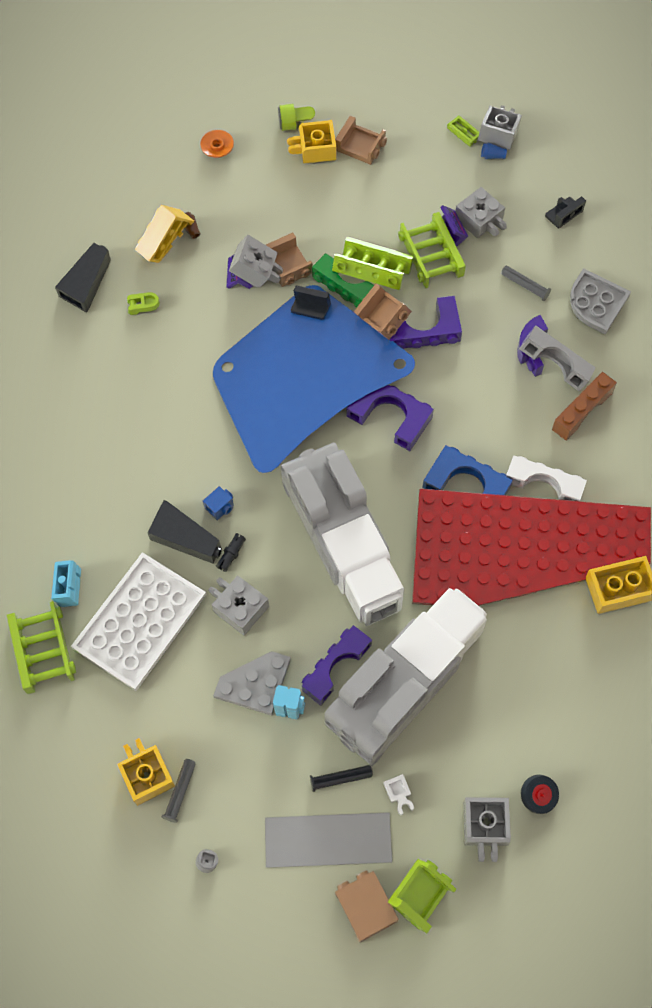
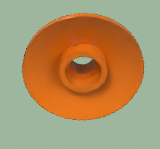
(217, 143)

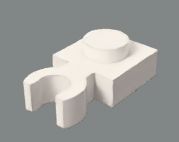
(398, 791)

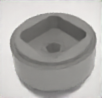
(206, 861)

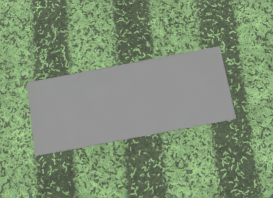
(328, 840)

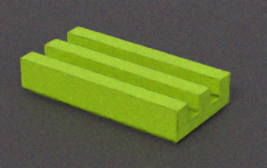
(461, 132)

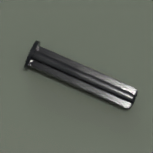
(341, 777)

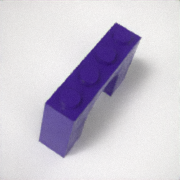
(446, 331)
(417, 413)

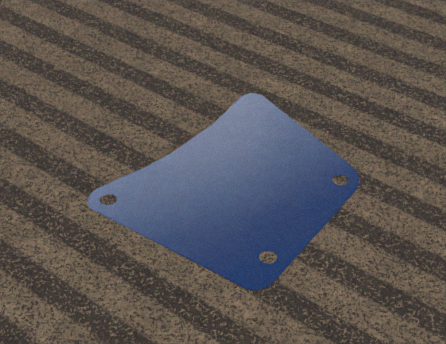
(300, 374)

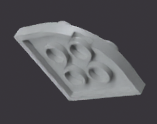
(597, 300)

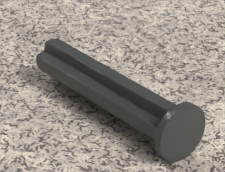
(526, 282)
(179, 791)

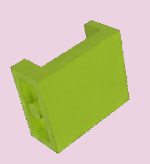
(421, 893)

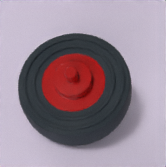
(539, 794)

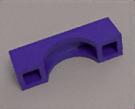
(351, 646)

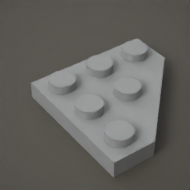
(254, 683)

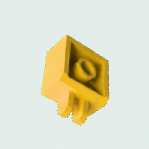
(314, 142)
(133, 771)

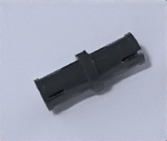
(231, 552)

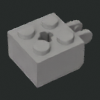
(499, 127)
(481, 213)
(255, 262)
(237, 593)
(481, 835)

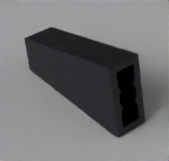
(84, 278)
(183, 534)

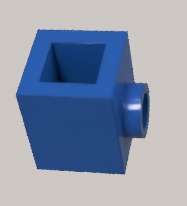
(219, 503)

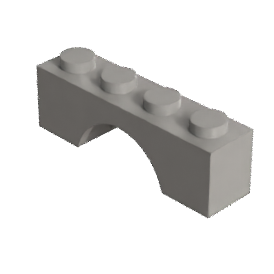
(574, 368)

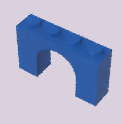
(452, 463)

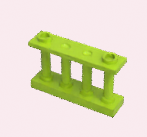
(443, 238)
(377, 255)
(25, 661)

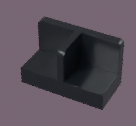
(565, 210)

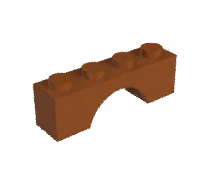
(596, 393)

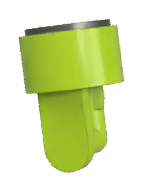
(289, 115)

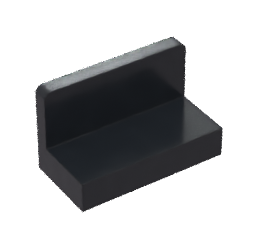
(310, 302)

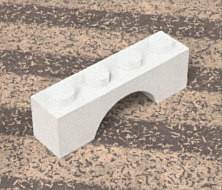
(524, 471)

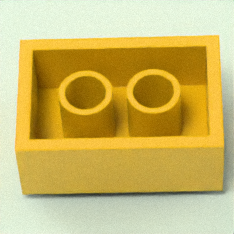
(620, 584)

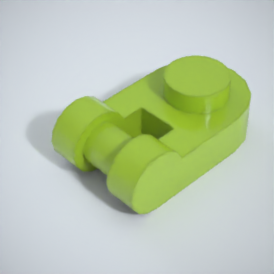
(148, 300)

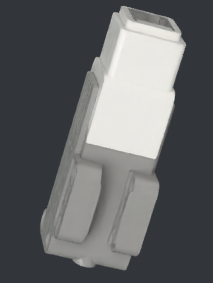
(343, 531)
(405, 676)

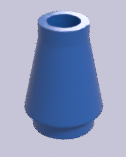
(491, 151)

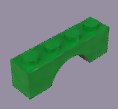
(350, 292)

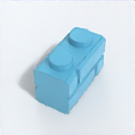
(66, 583)
(288, 702)

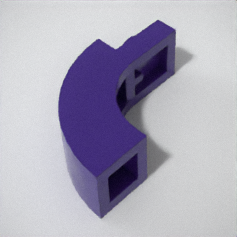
(534, 365)

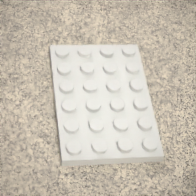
(138, 621)

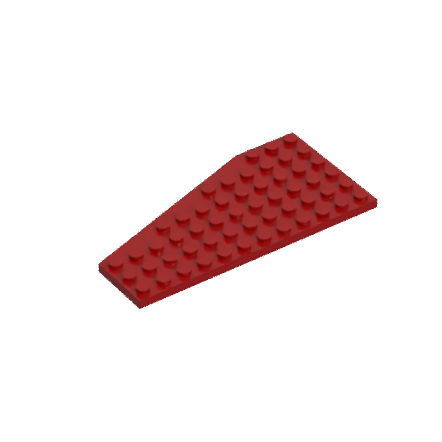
(517, 544)

